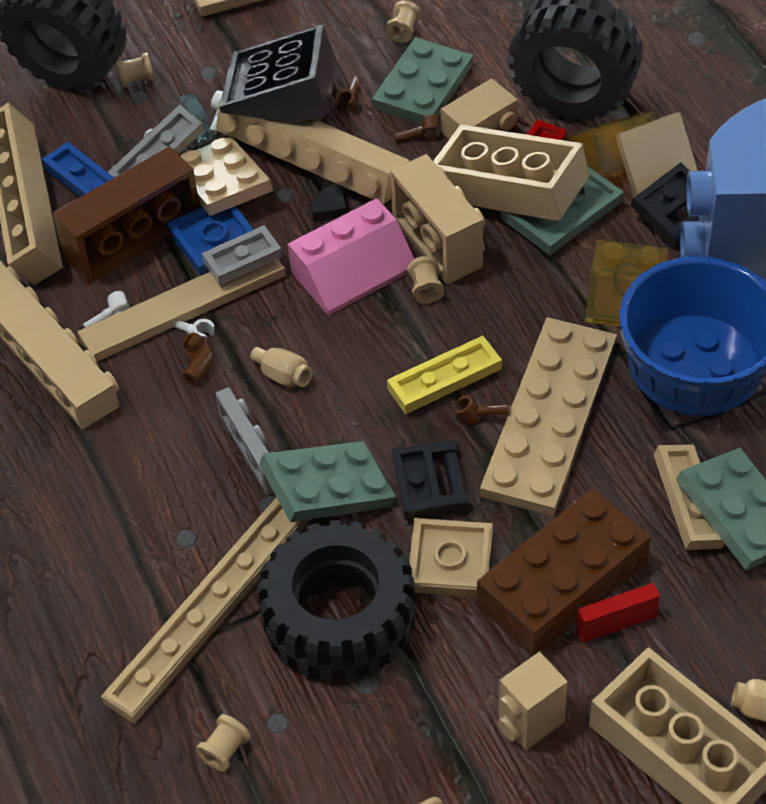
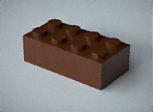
(126, 214)
(562, 569)

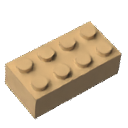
(514, 171)
(680, 735)

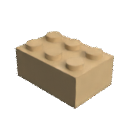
(438, 217)

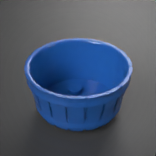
(696, 334)

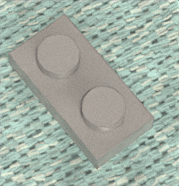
(242, 255)

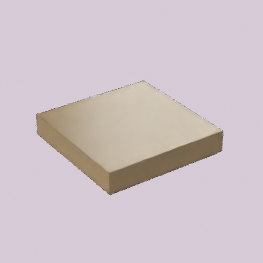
(654, 150)
(449, 556)

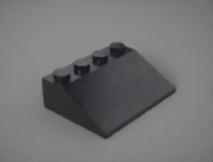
(282, 78)

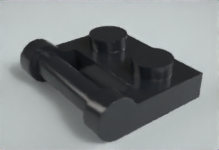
(662, 201)
(419, 483)

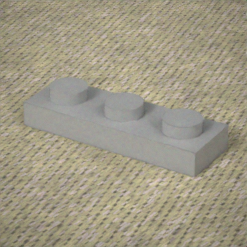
(176, 130)
(247, 437)

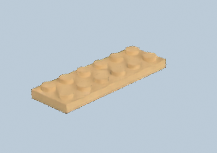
(548, 417)

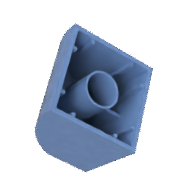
(731, 195)

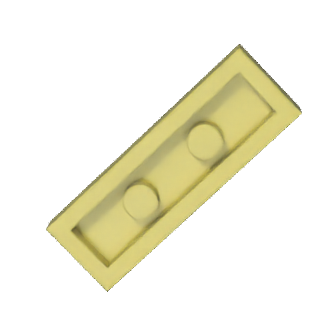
(444, 374)

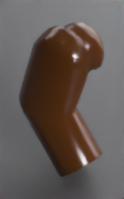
(200, 357)

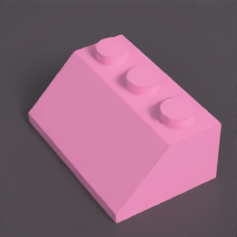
(350, 256)

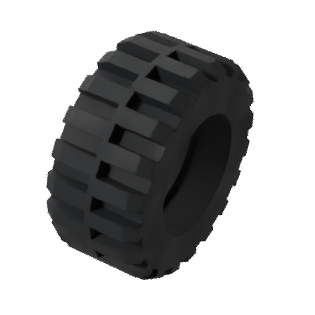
(64, 40)
(562, 85)
(346, 644)

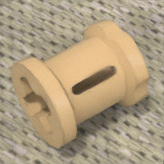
(405, 16)
(134, 70)
(424, 273)
(223, 743)

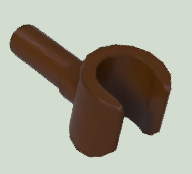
(348, 95)
(429, 130)
(473, 412)

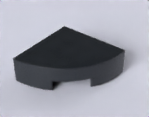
(329, 203)

